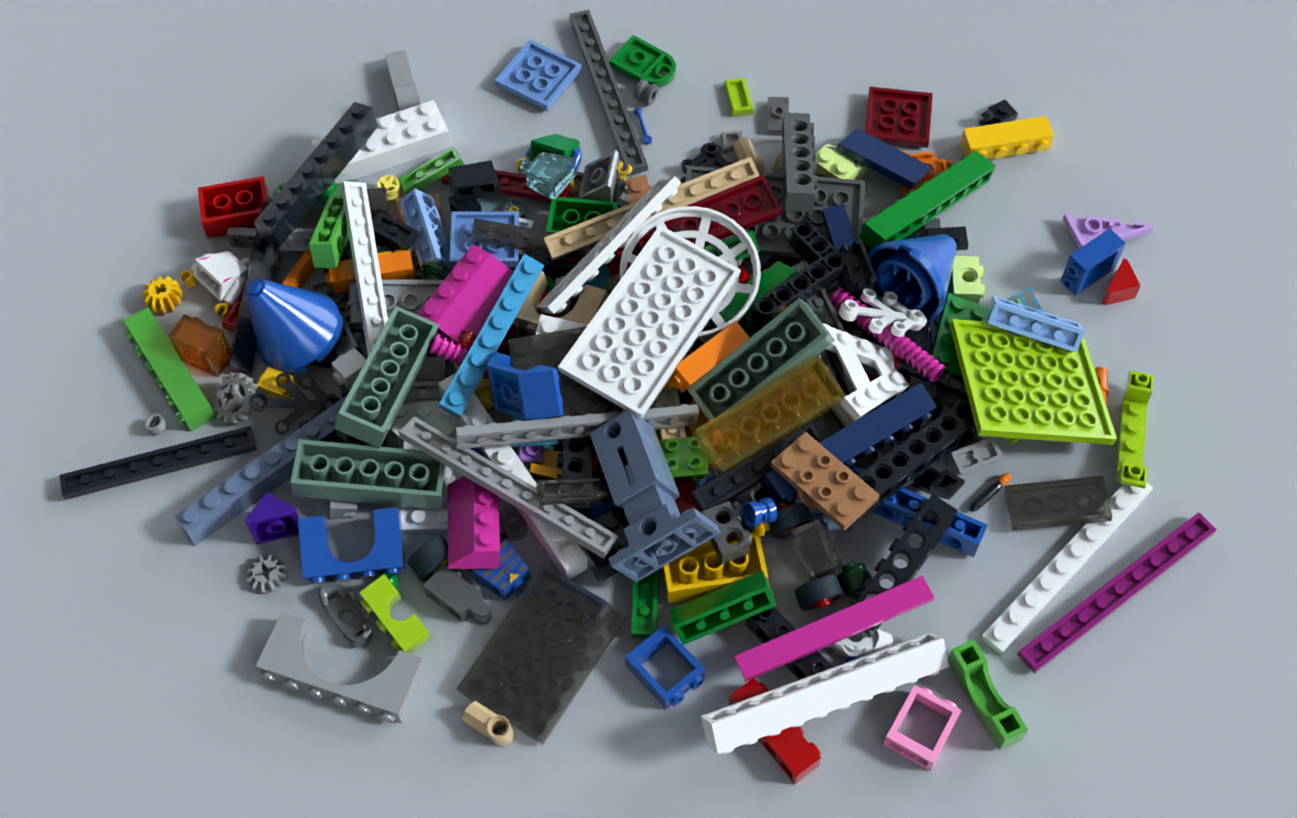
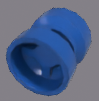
(760, 511)

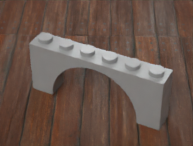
(383, 695)

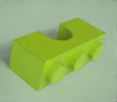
(406, 634)

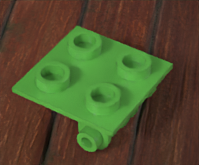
(685, 458)

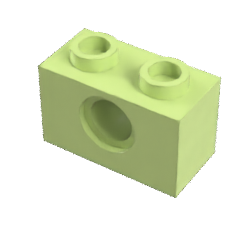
(967, 269)

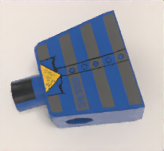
(510, 576)

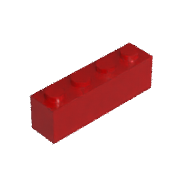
(787, 748)

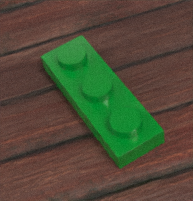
(645, 606)

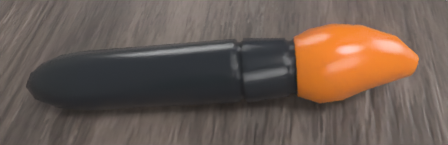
(990, 492)

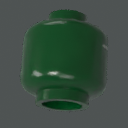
(853, 578)

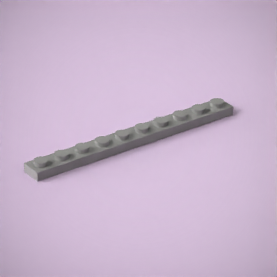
(565, 427)
(508, 487)

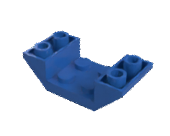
(524, 393)

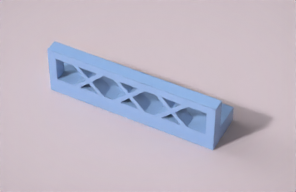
(432, 237)
(1035, 324)

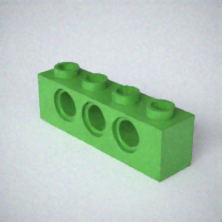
(330, 234)

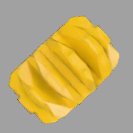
(162, 295)

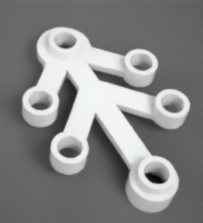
(911, 319)

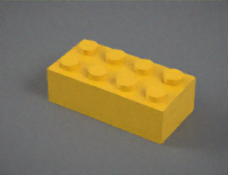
(702, 572)

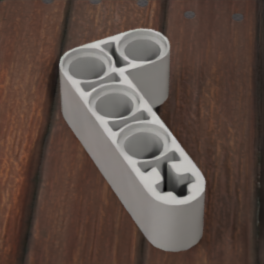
(402, 80)

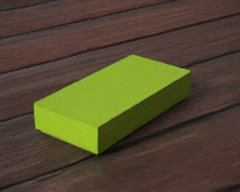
(738, 97)

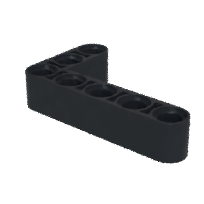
(823, 269)

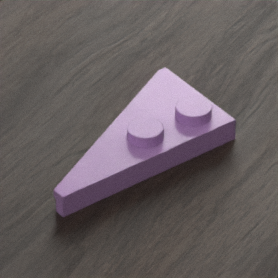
(1087, 229)

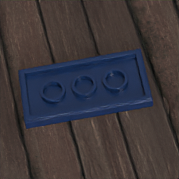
(884, 158)

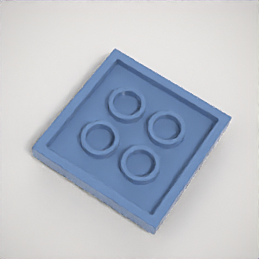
(538, 75)
(461, 232)

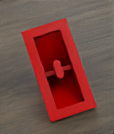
(1123, 286)

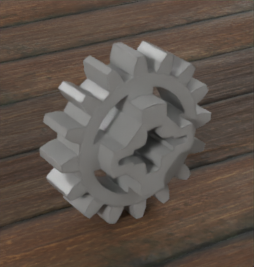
(233, 398)

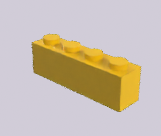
(1008, 138)

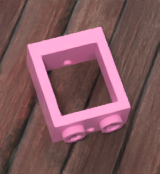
(911, 749)

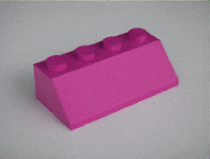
(472, 526)

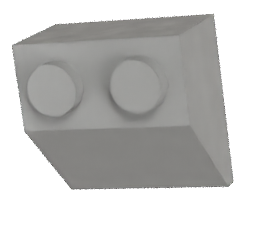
(600, 178)

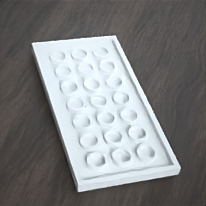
(649, 321)

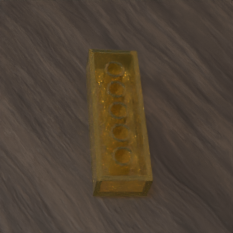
(769, 415)

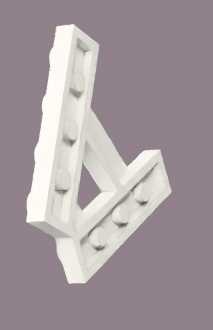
(867, 394)

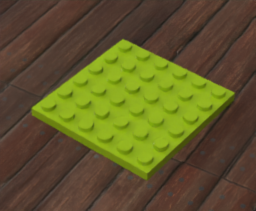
(1030, 386)

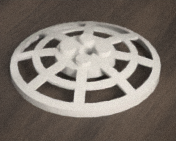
(702, 236)

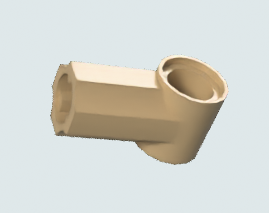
(744, 149)
(487, 723)

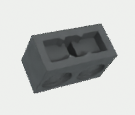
(729, 531)

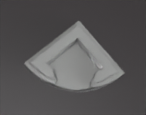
(728, 139)

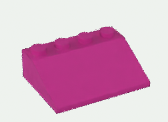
(467, 294)

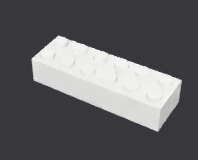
(398, 140)

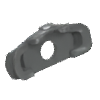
(337, 599)

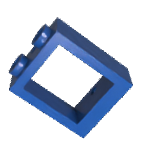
(1092, 261)
(650, 647)

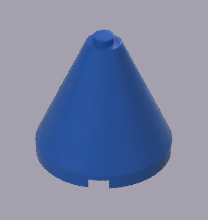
(915, 271)
(292, 325)

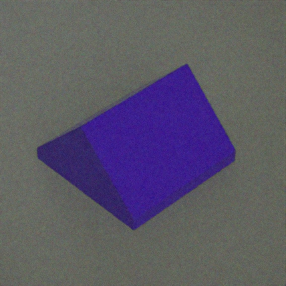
(272, 520)

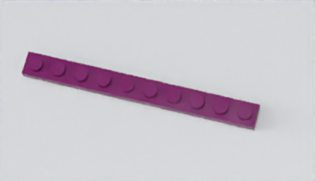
(1116, 592)

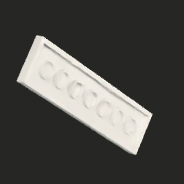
(604, 250)

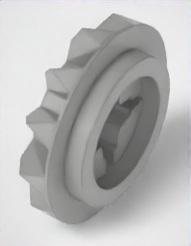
(277, 576)

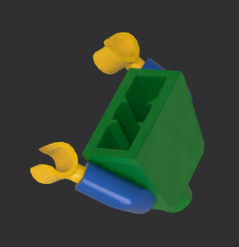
(554, 144)

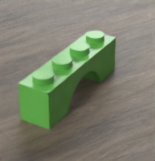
(998, 717)

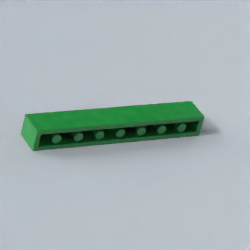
(928, 201)

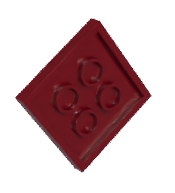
(899, 116)

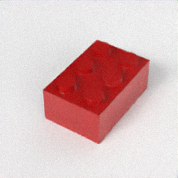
(231, 205)

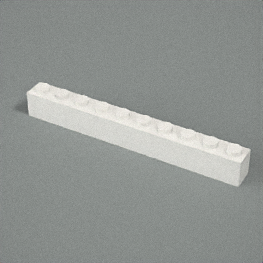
(563, 551)
(824, 693)

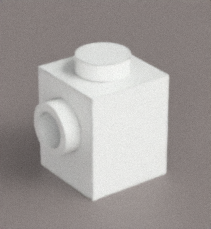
(347, 368)

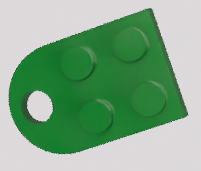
(644, 61)

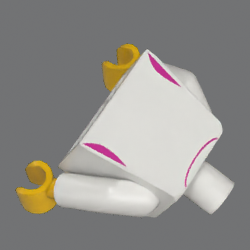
(221, 275)

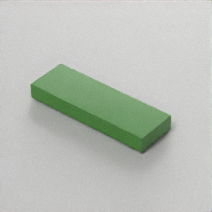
(430, 171)

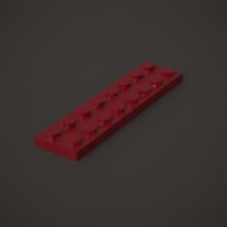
(744, 203)

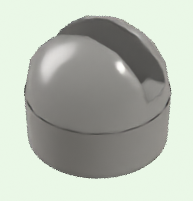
(155, 424)

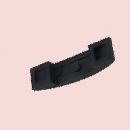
(940, 484)

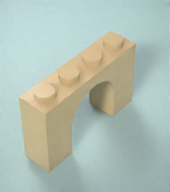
(583, 312)

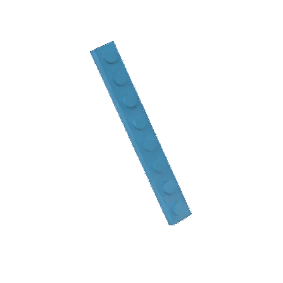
(490, 336)

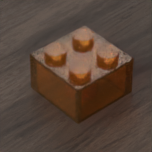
(200, 345)

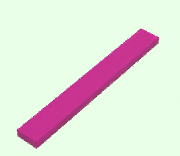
(834, 628)

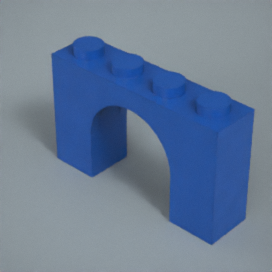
(385, 555)

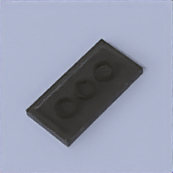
(1057, 503)

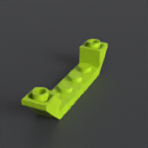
(1132, 430)

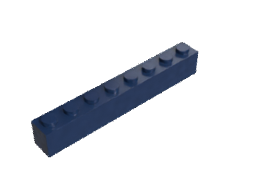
(863, 436)

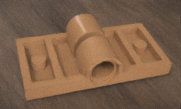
(824, 481)

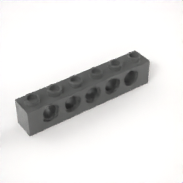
(799, 162)

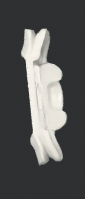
(865, 647)

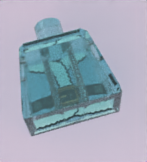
(549, 173)

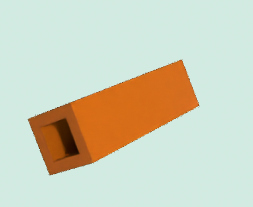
(392, 267)
(708, 356)

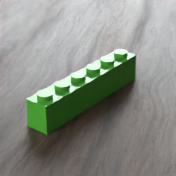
(169, 368)

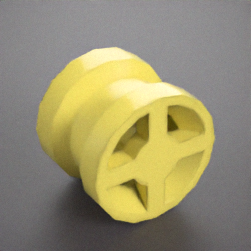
(390, 183)

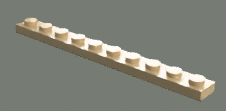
(595, 229)

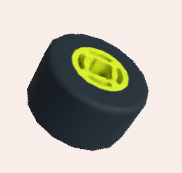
(429, 557)

